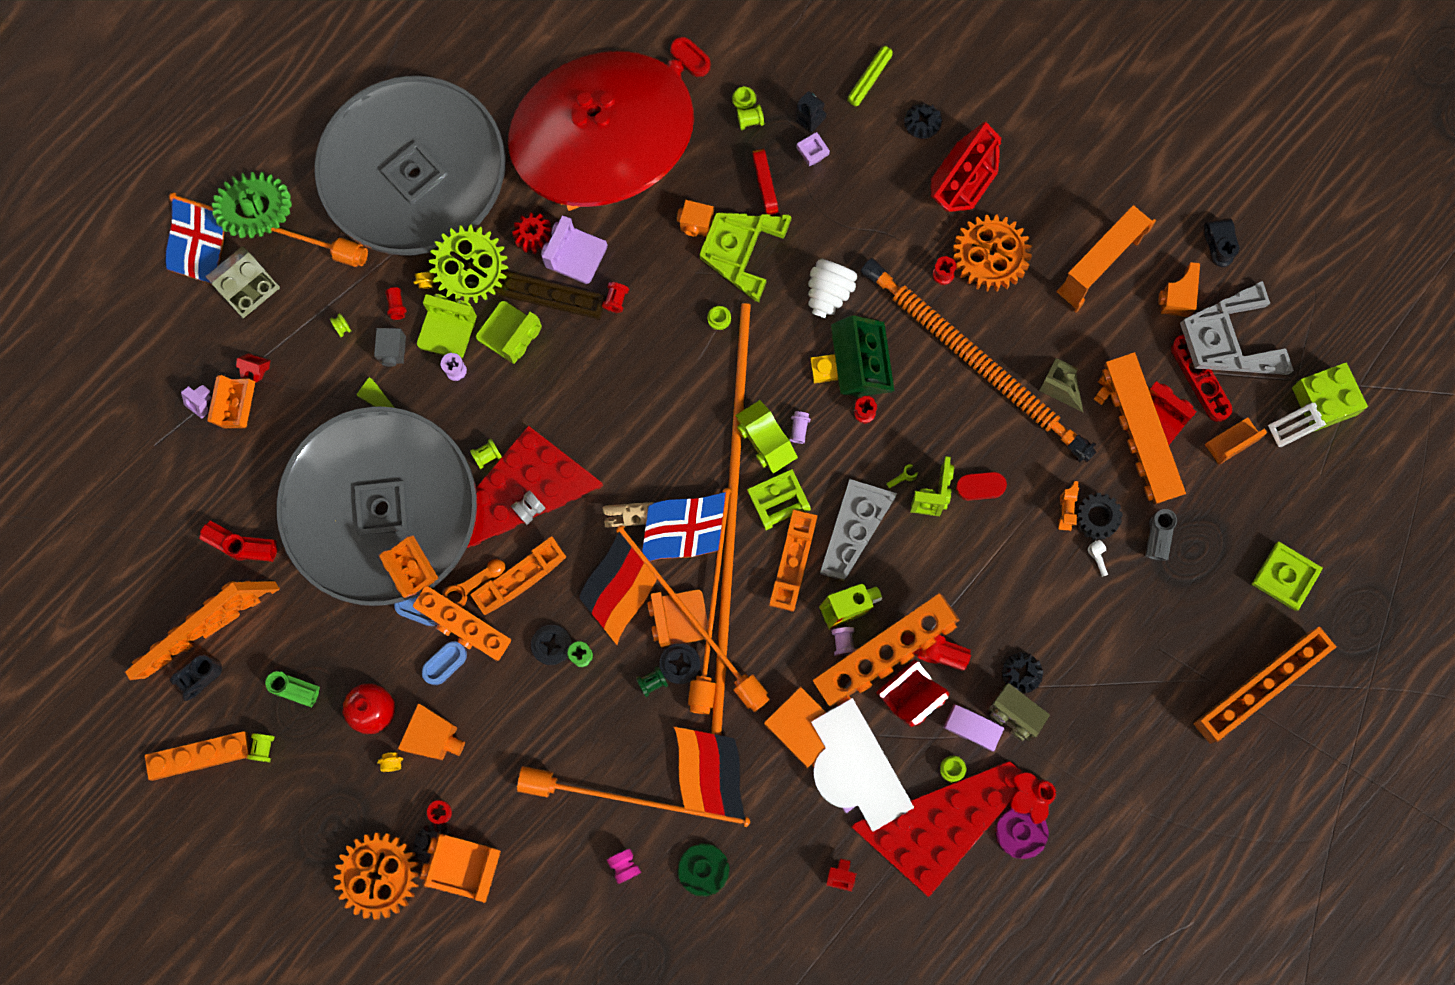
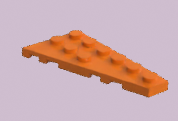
(214, 615)

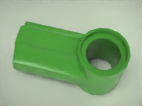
(294, 689)

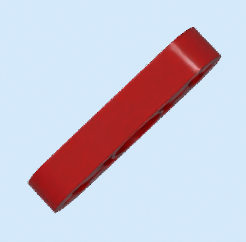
(765, 181)

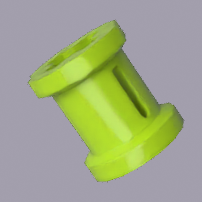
(750, 117)
(485, 453)
(260, 747)

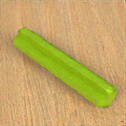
(870, 76)

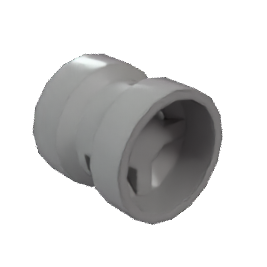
(522, 509)

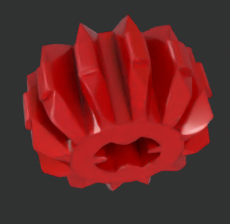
(526, 239)

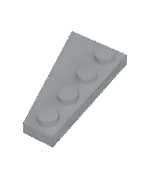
(856, 522)

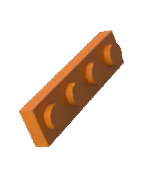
(197, 755)

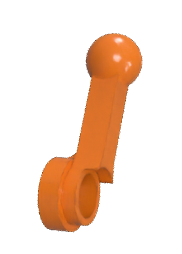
(494, 569)

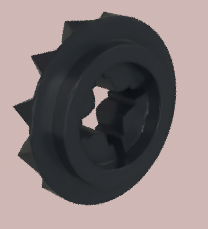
(919, 129)
(545, 635)
(1033, 666)
(670, 670)
(422, 840)

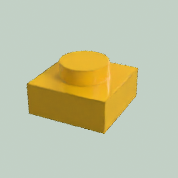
(824, 368)

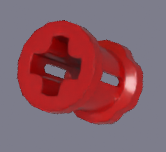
(947, 264)
(615, 297)
(859, 405)

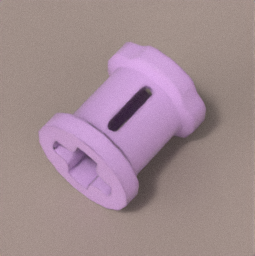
(450, 360)
(844, 641)

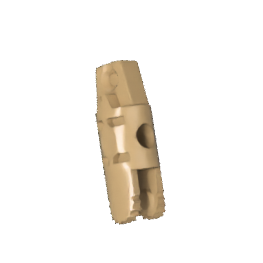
(632, 514)

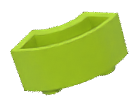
(766, 437)

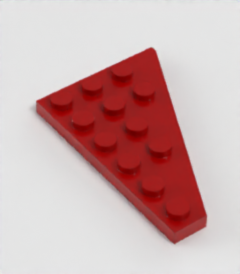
(533, 466)
(942, 826)

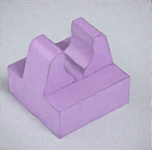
(813, 149)
(197, 400)

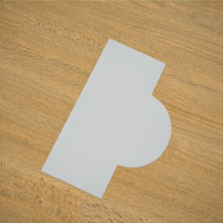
(855, 768)

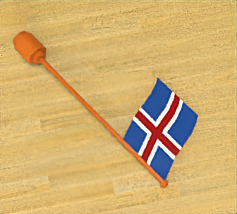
(198, 241)
(688, 530)

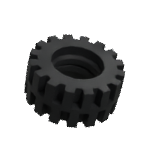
(1109, 506)

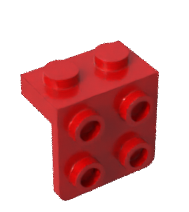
(1171, 410)
(912, 694)

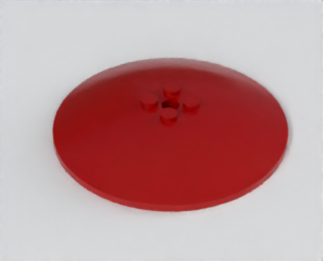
(605, 157)

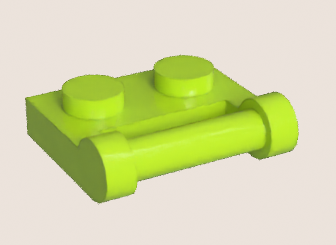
(775, 492)

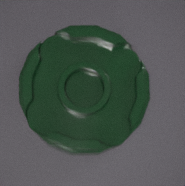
(703, 870)

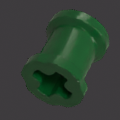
(651, 681)

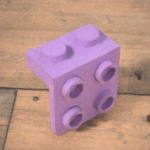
(573, 251)

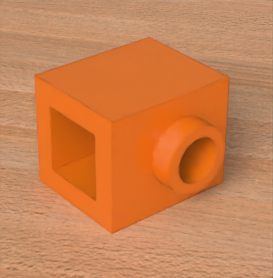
(695, 218)

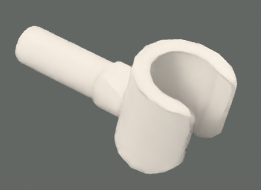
(1095, 550)

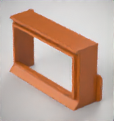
(1127, 230)

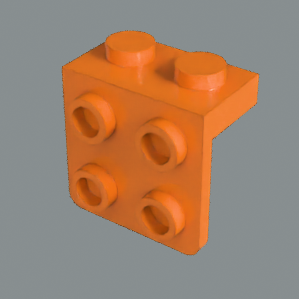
(672, 623)

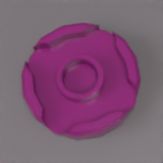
(1020, 836)

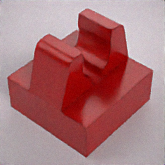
(254, 364)
(841, 877)

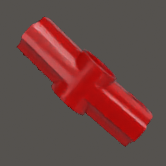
(225, 540)
(941, 652)

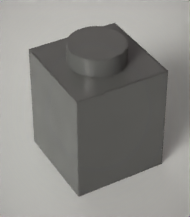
(390, 346)

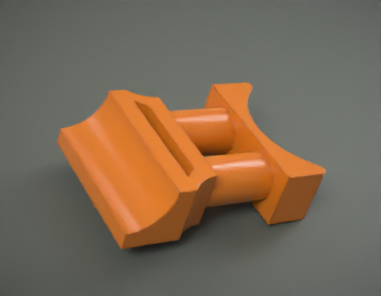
(1068, 500)

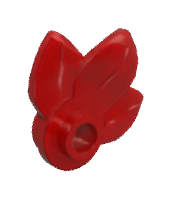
(1029, 798)

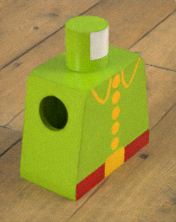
(849, 604)

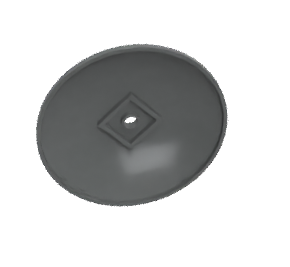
(400, 128)
(342, 475)

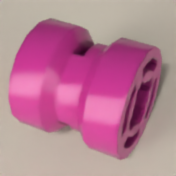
(623, 865)

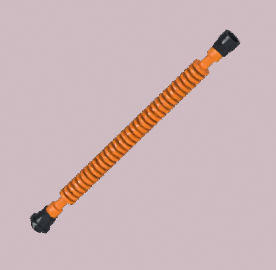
(1076, 444)

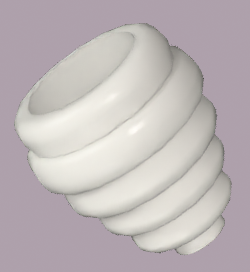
(829, 287)

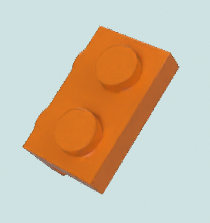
(231, 402)
(408, 567)

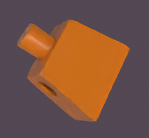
(430, 735)

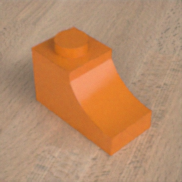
(1181, 296)

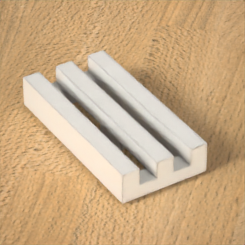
(1316, 415)

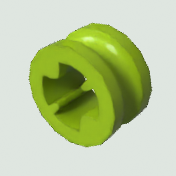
(340, 325)

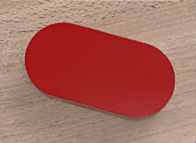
(690, 56)
(981, 486)

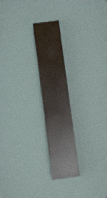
(543, 293)

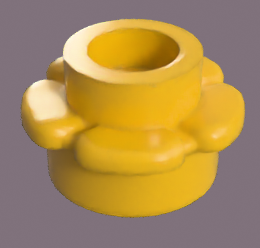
(424, 280)
(390, 762)

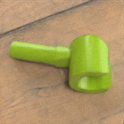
(904, 476)

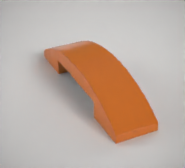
(793, 560)
(519, 577)

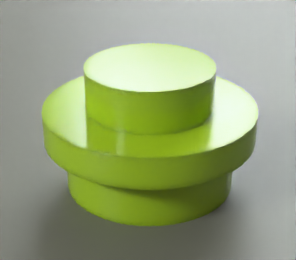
(744, 98)
(719, 317)
(952, 768)

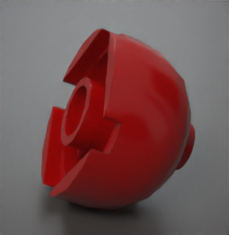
(368, 708)

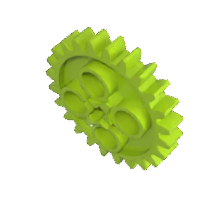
(480, 246)

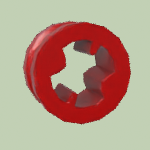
(442, 819)

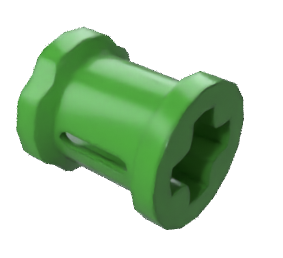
(586, 658)

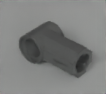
(1160, 537)

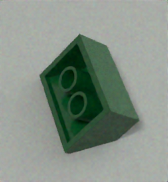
(862, 356)

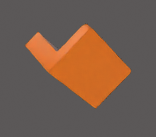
(1234, 440)

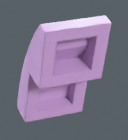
(973, 727)

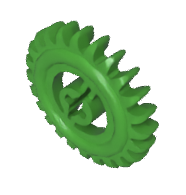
(248, 195)

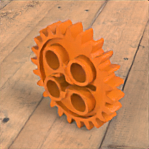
(1000, 234)
(399, 882)

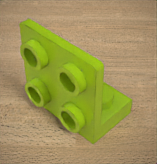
(930, 503)

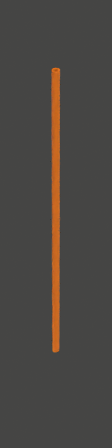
(730, 521)

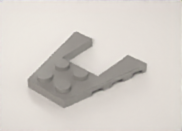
(1214, 342)

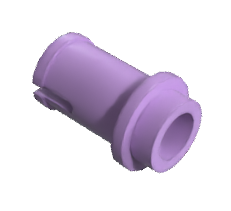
(799, 427)

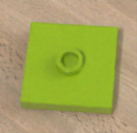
(1287, 576)

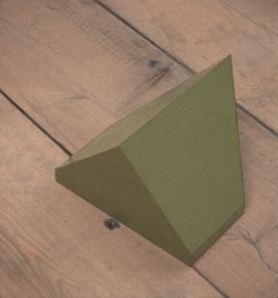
(1063, 384)

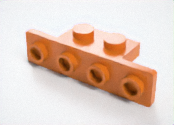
(461, 623)

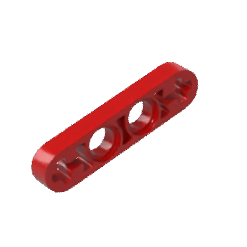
(1197, 380)

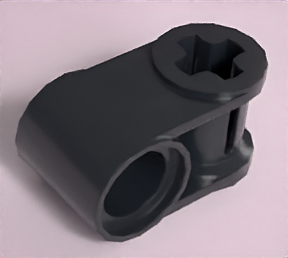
(1221, 241)
(192, 679)

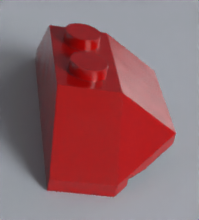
(967, 170)

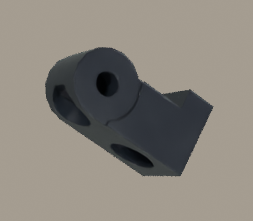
(810, 112)

